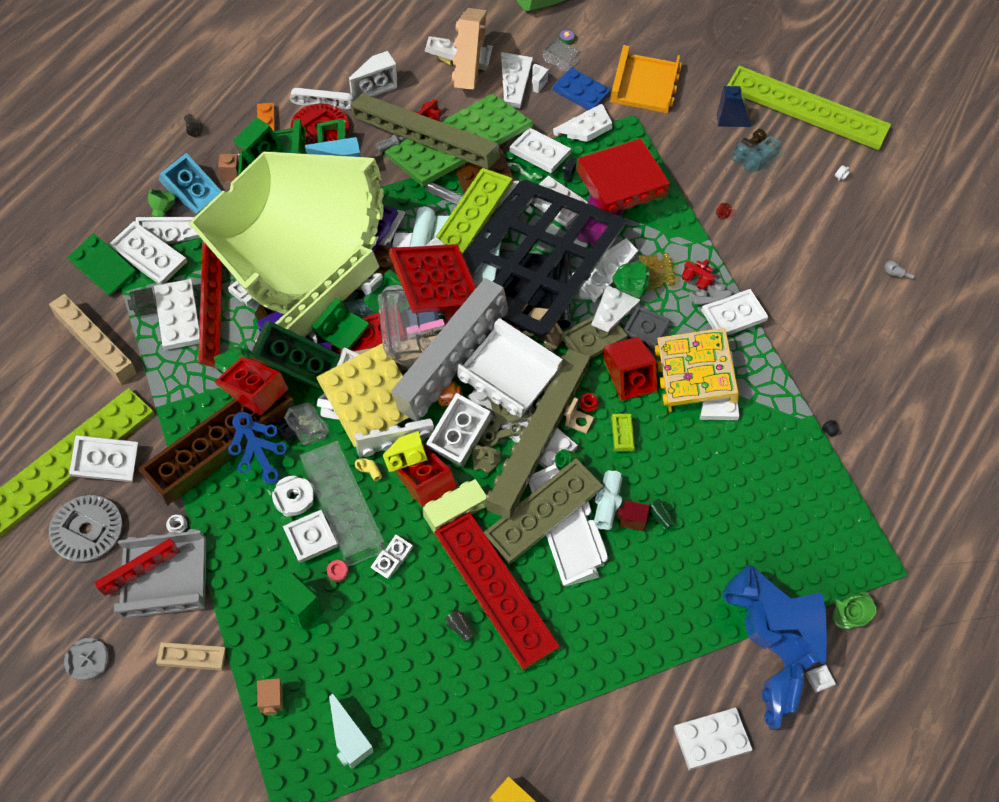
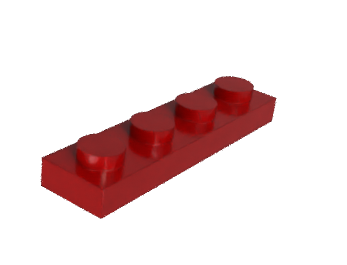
(133, 569)

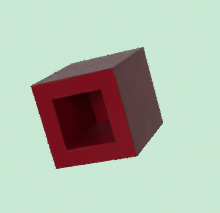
(633, 515)

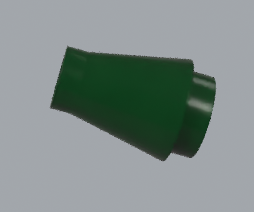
(660, 513)

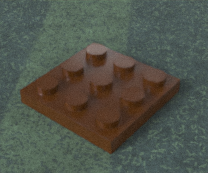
(469, 171)

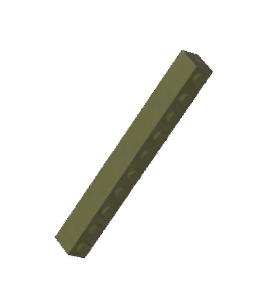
(426, 131)
(537, 435)

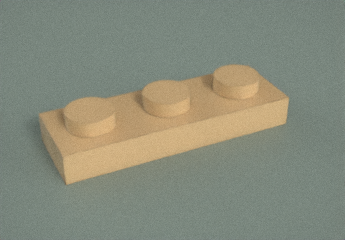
(191, 656)

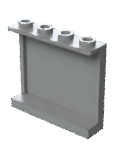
(173, 584)

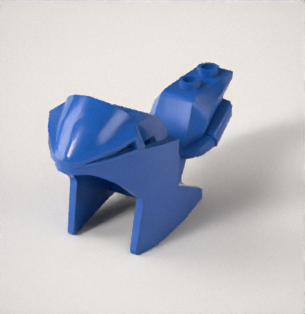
(786, 626)

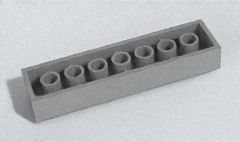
(450, 348)

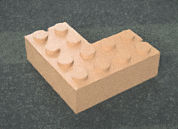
(468, 47)

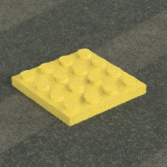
(362, 392)

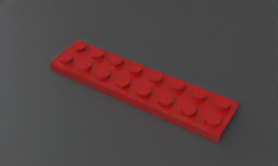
(496, 591)

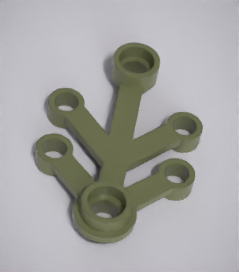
(501, 417)

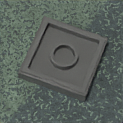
(646, 326)

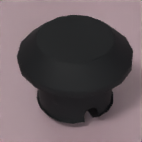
(830, 427)

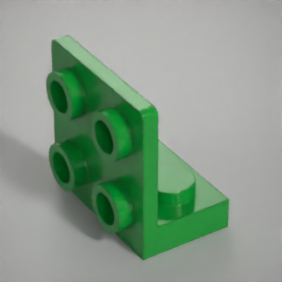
(340, 326)

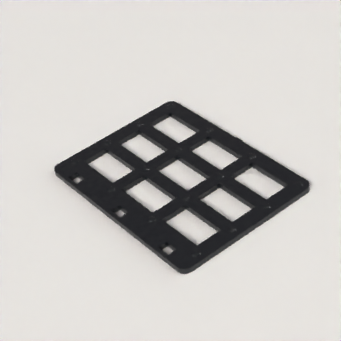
(507, 219)

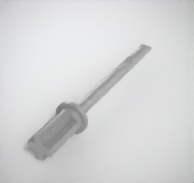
(388, 143)

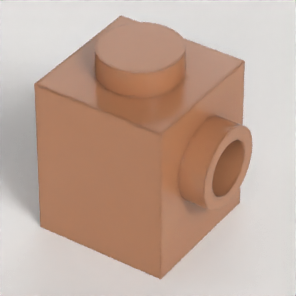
(228, 166)
(270, 696)

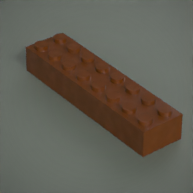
(204, 449)

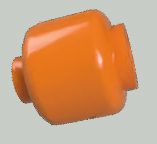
(448, 393)

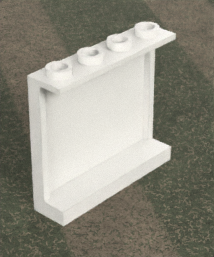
(510, 368)

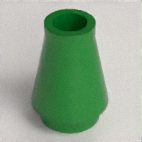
(565, 457)

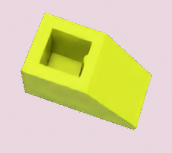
(405, 452)

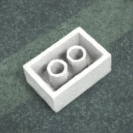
(459, 430)

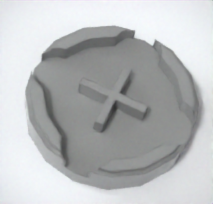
(86, 660)

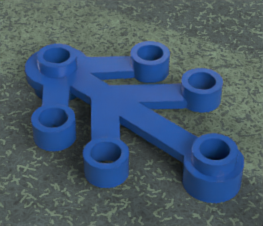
(254, 445)

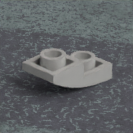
(713, 294)

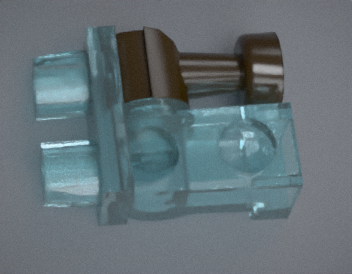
(756, 155)

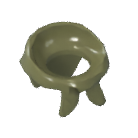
(485, 458)

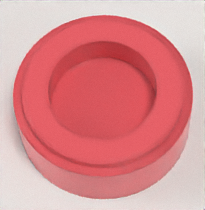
(337, 571)

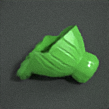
(160, 202)
(854, 611)

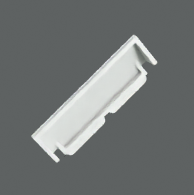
(575, 541)

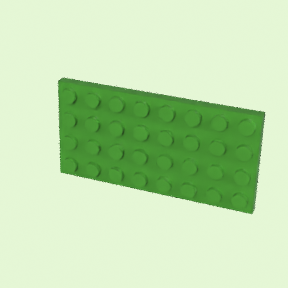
(487, 118)

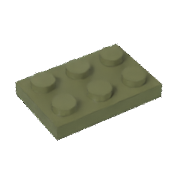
(590, 339)

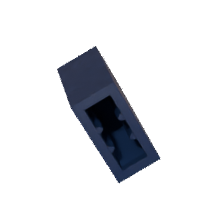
(733, 108)

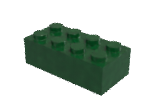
(293, 355)

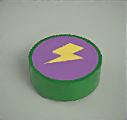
(567, 36)

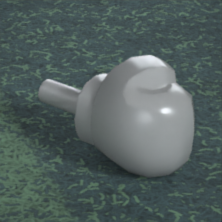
(892, 268)

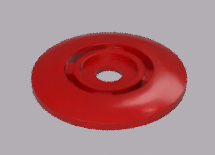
(320, 113)

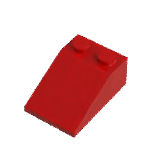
(252, 384)
(427, 479)

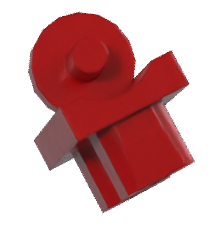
(430, 110)
(701, 271)

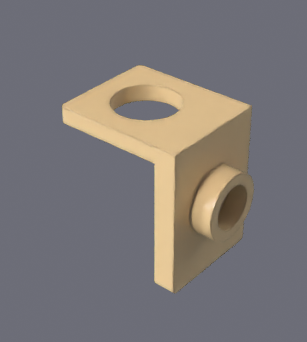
(572, 415)

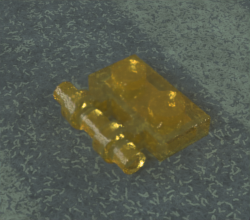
(654, 265)

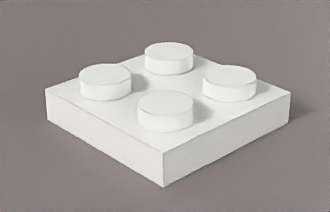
(310, 536)

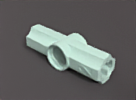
(608, 500)

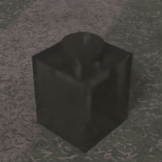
(143, 302)

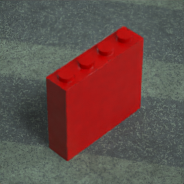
(622, 176)

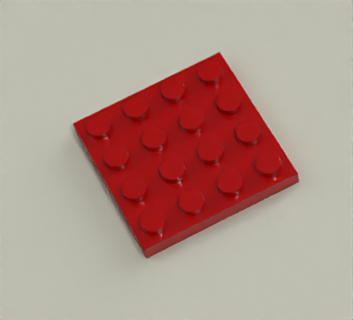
(433, 277)

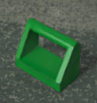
(338, 125)

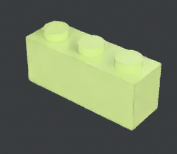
(454, 504)

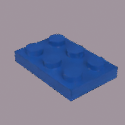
(581, 89)

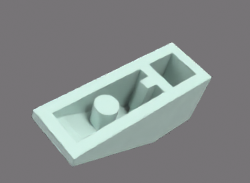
(350, 741)

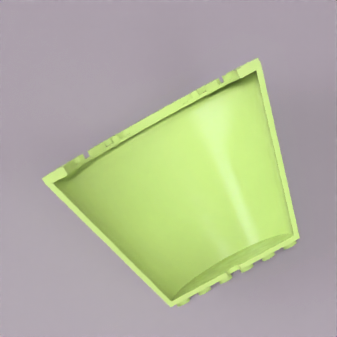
(292, 222)

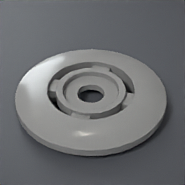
(82, 547)

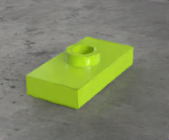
(622, 432)

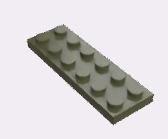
(543, 511)

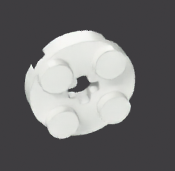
(295, 506)

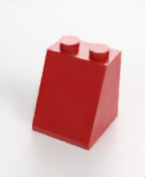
(631, 368)

